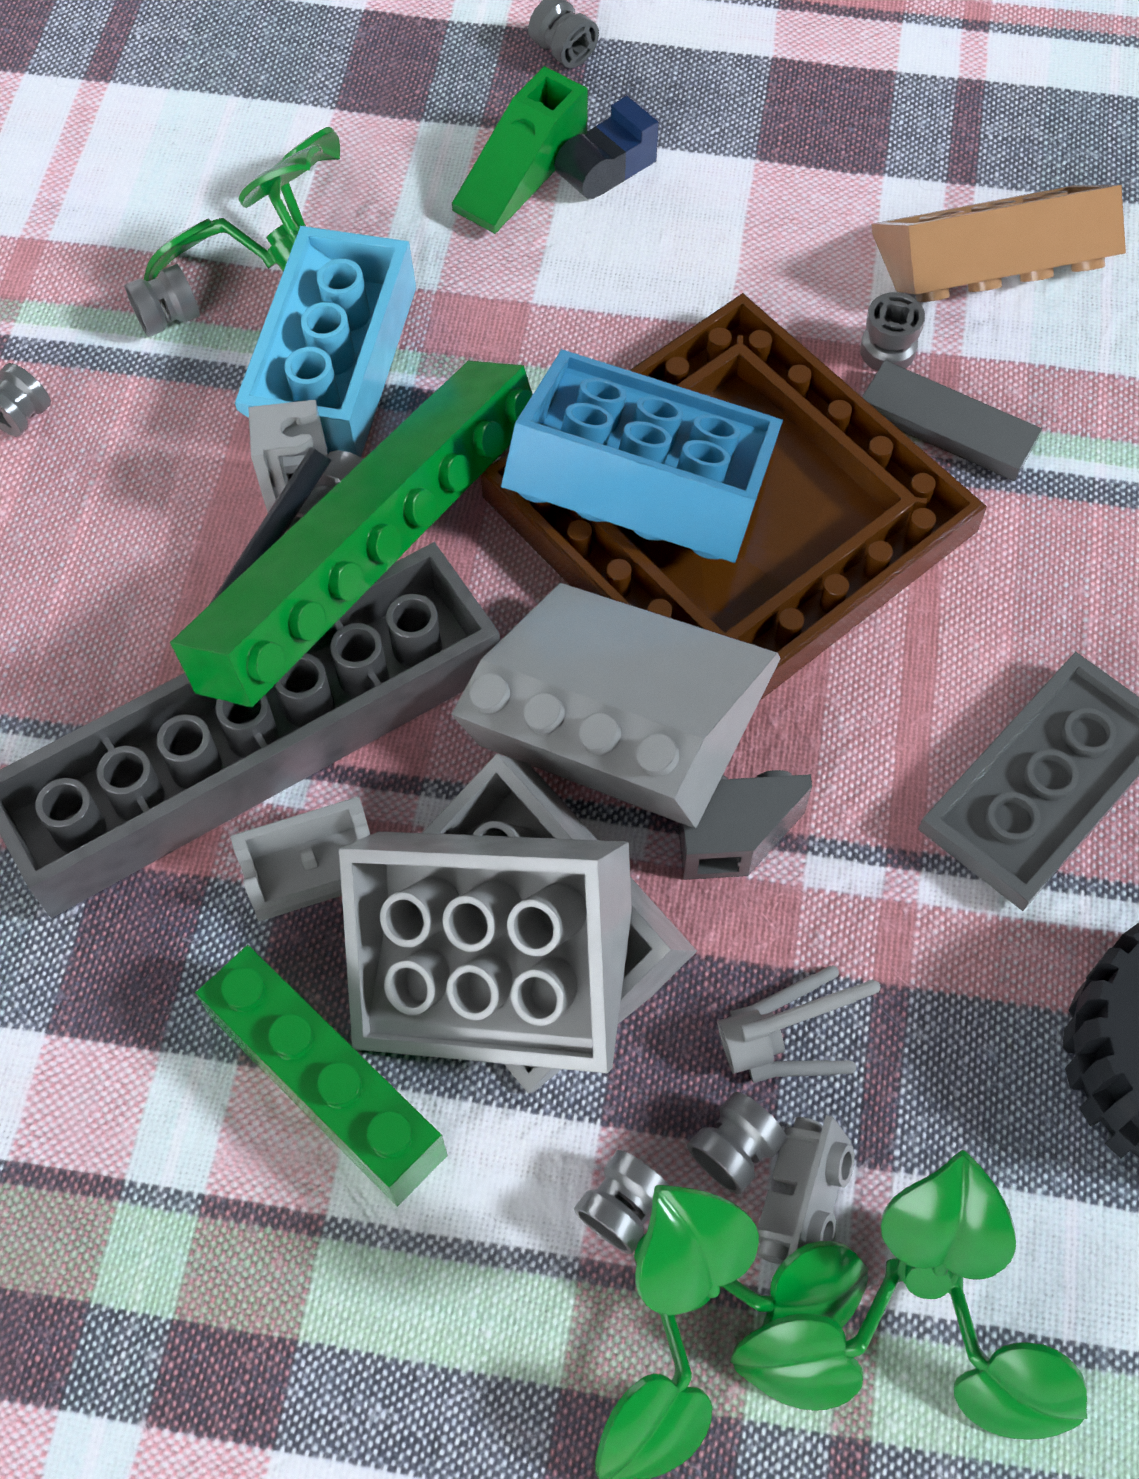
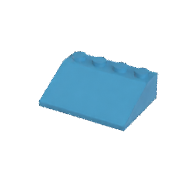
(641, 455)

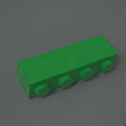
(323, 1075)

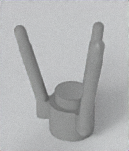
(755, 1034)

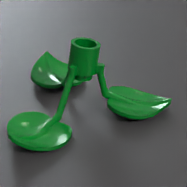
(317, 147)
(939, 1233)
(681, 1262)

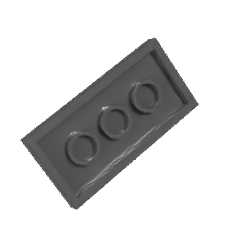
(1042, 782)

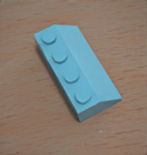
(333, 331)

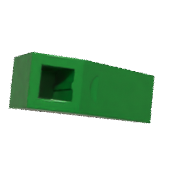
(523, 149)

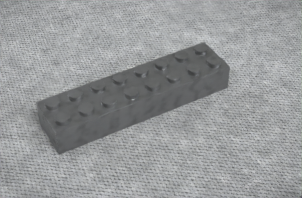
(190, 762)

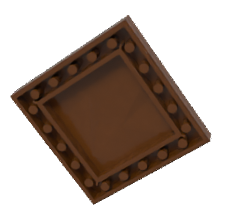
(836, 525)

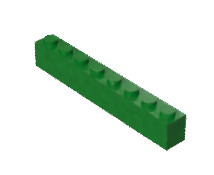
(351, 536)

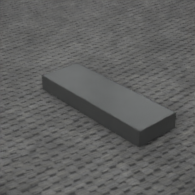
(952, 420)

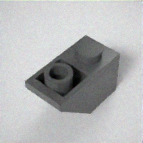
(743, 824)

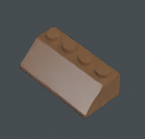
(1002, 240)

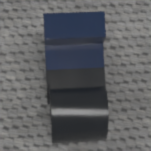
(610, 150)

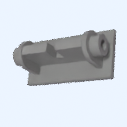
(817, 1163)

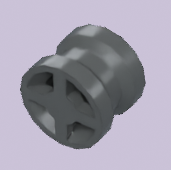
(19, 399)

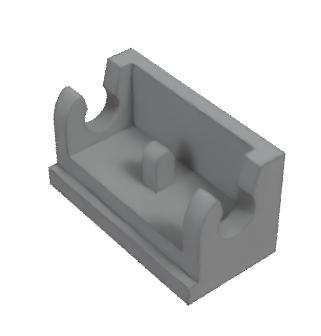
(280, 441)
(298, 857)

